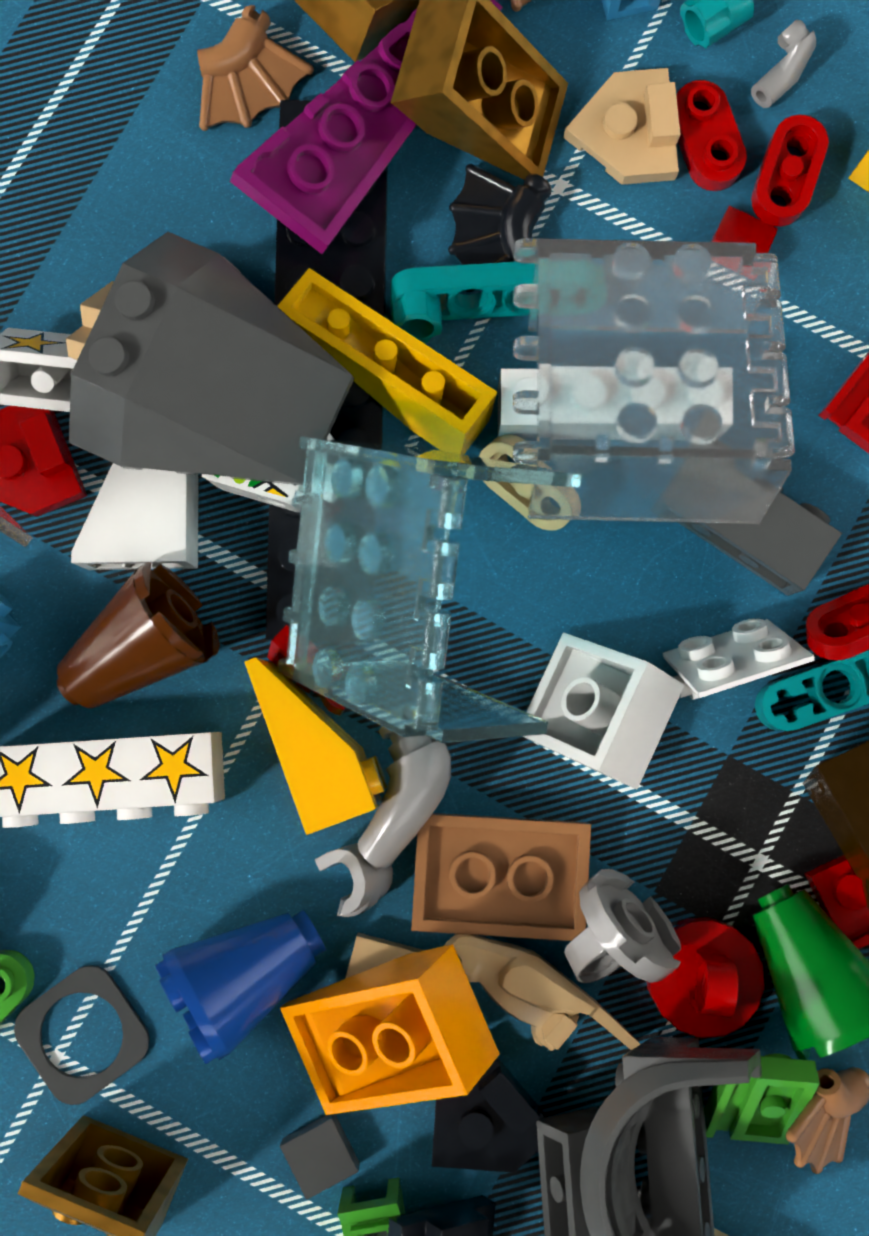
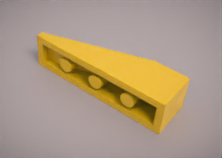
(393, 366)

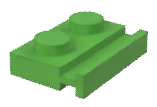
(766, 1104)

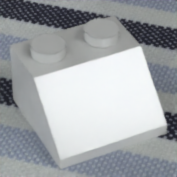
(603, 708)

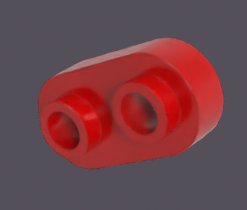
(708, 132)
(788, 174)
(844, 618)

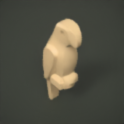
(532, 990)

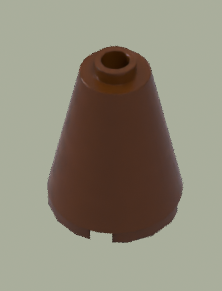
(137, 640)

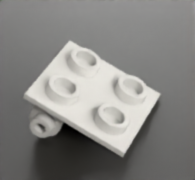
(734, 658)

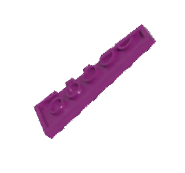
(333, 150)

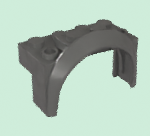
(662, 1111)

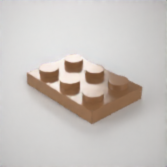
(501, 876)

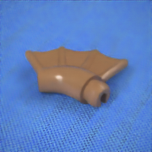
(246, 73)
(824, 1123)

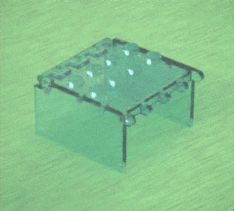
(374, 581)

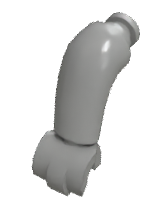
(412, 795)

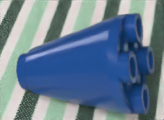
(237, 978)

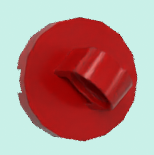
(715, 983)

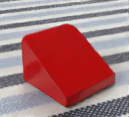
(744, 228)

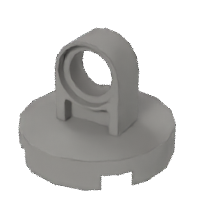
(621, 933)

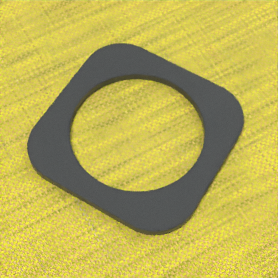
(28, 1033)

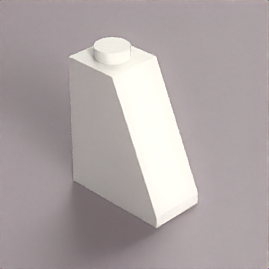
(141, 520)

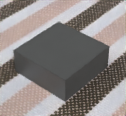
(320, 1155)

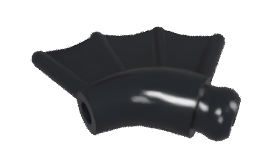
(494, 216)

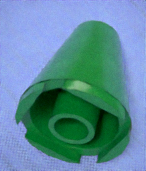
(814, 973)

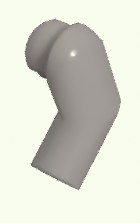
(776, 82)

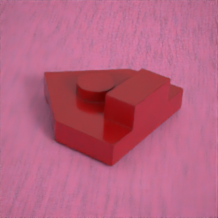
(36, 462)

